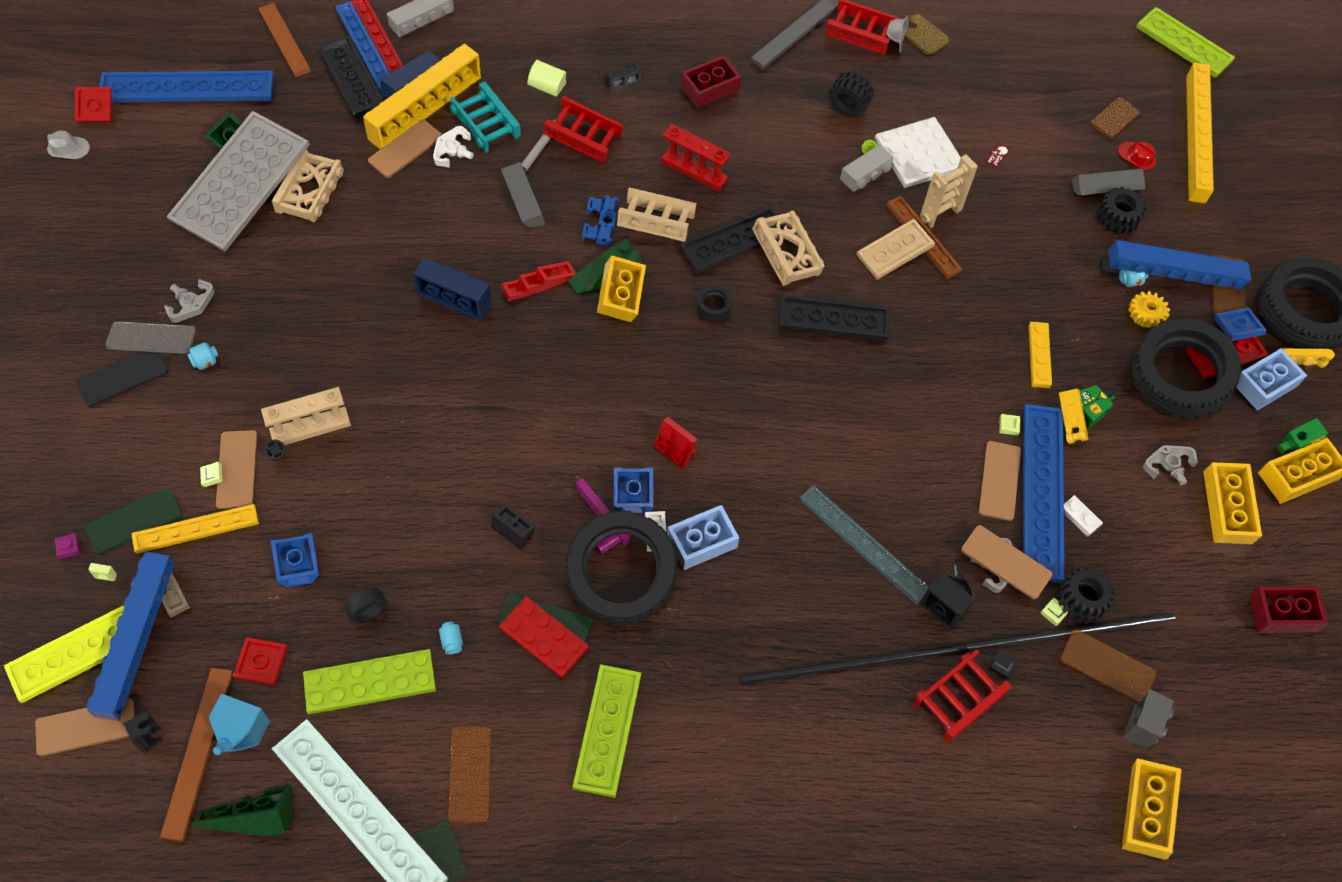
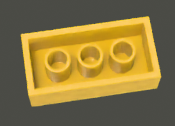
(1302, 470)
(1232, 503)
(1151, 809)

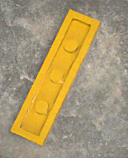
(1040, 355)

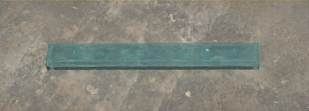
(864, 544)

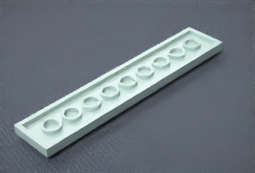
(355, 808)

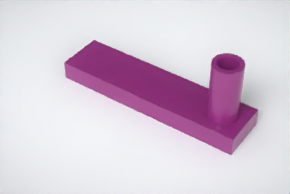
(599, 508)

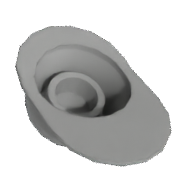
(897, 30)
(66, 146)

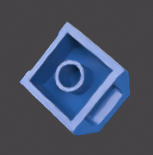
(633, 490)
(295, 560)

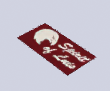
(997, 154)

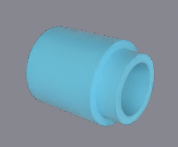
(451, 638)

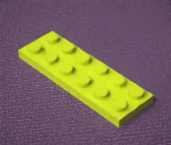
(63, 657)

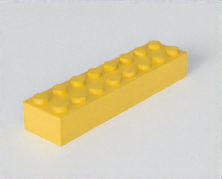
(422, 96)

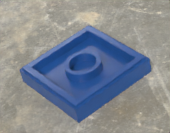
(1240, 324)

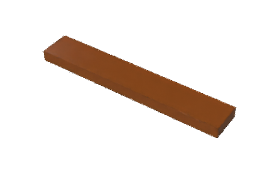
(284, 40)
(937, 254)

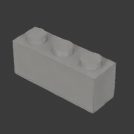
(867, 168)

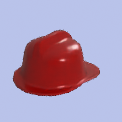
(1140, 154)

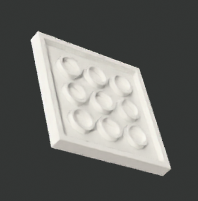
(919, 151)

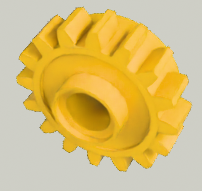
(1148, 309)

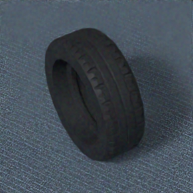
(1284, 320)
(1203, 339)
(621, 523)

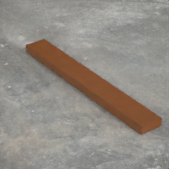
(195, 759)

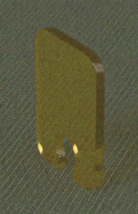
(926, 35)

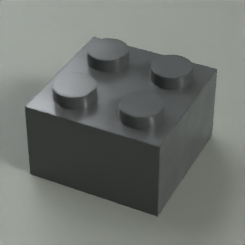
(1149, 719)

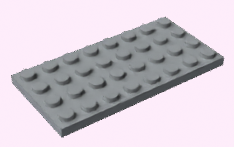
(238, 181)

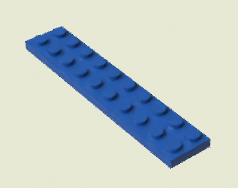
(189, 86)
(1043, 488)

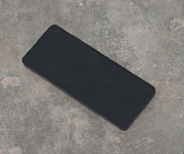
(121, 377)

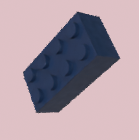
(452, 289)

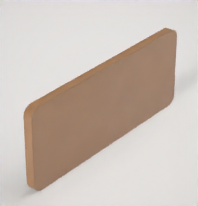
(404, 148)
(238, 469)
(999, 481)
(1006, 562)
(78, 730)

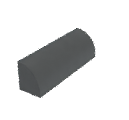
(1103, 182)
(523, 195)

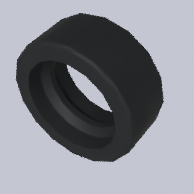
(716, 292)
(365, 605)

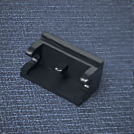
(624, 77)
(512, 526)
(140, 730)

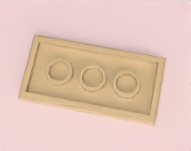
(895, 249)

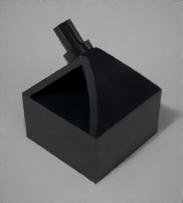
(949, 597)

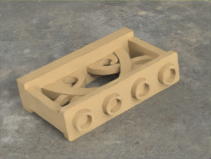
(318, 197)
(806, 250)

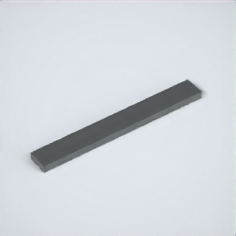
(794, 33)

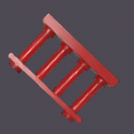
(856, 36)
(576, 141)
(691, 167)
(967, 716)

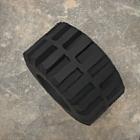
(851, 94)
(1121, 210)
(1095, 586)

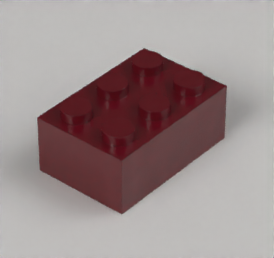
(710, 81)
(1288, 609)

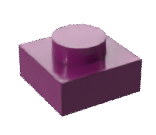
(67, 546)

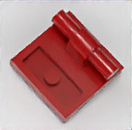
(675, 443)

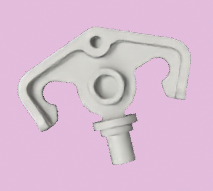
(447, 144)

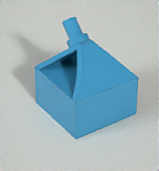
(237, 724)

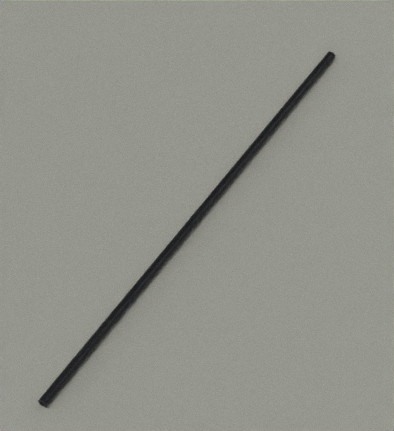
(954, 649)

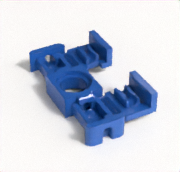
(604, 229)

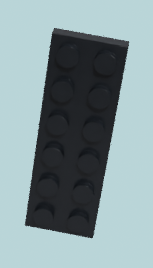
(351, 75)
(724, 242)
(834, 317)

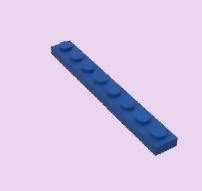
(363, 43)

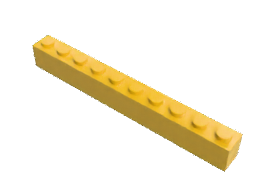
(1199, 133)

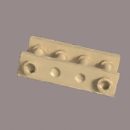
(957, 189)
(654, 224)
(310, 426)

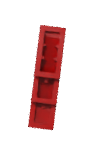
(538, 281)

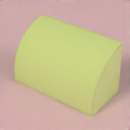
(547, 78)

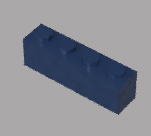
(407, 73)

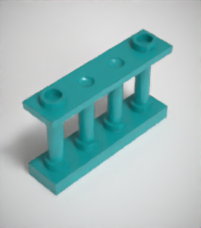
(494, 105)

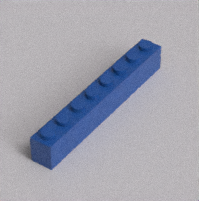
(1179, 265)
(130, 637)

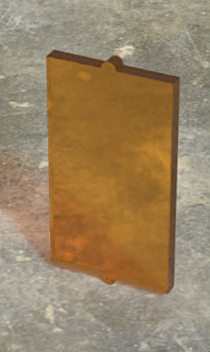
(1115, 117)

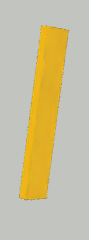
(195, 528)

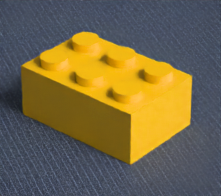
(621, 288)

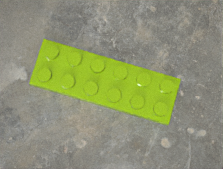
(1185, 41)
(369, 681)
(607, 731)

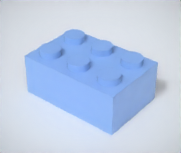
(1270, 379)
(703, 537)

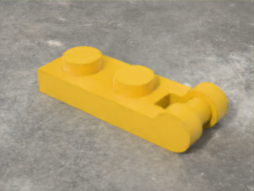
(1311, 356)
(1073, 415)

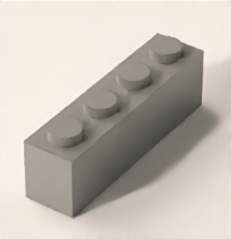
(417, 14)

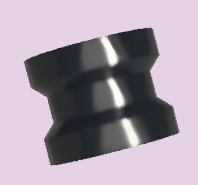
(275, 449)

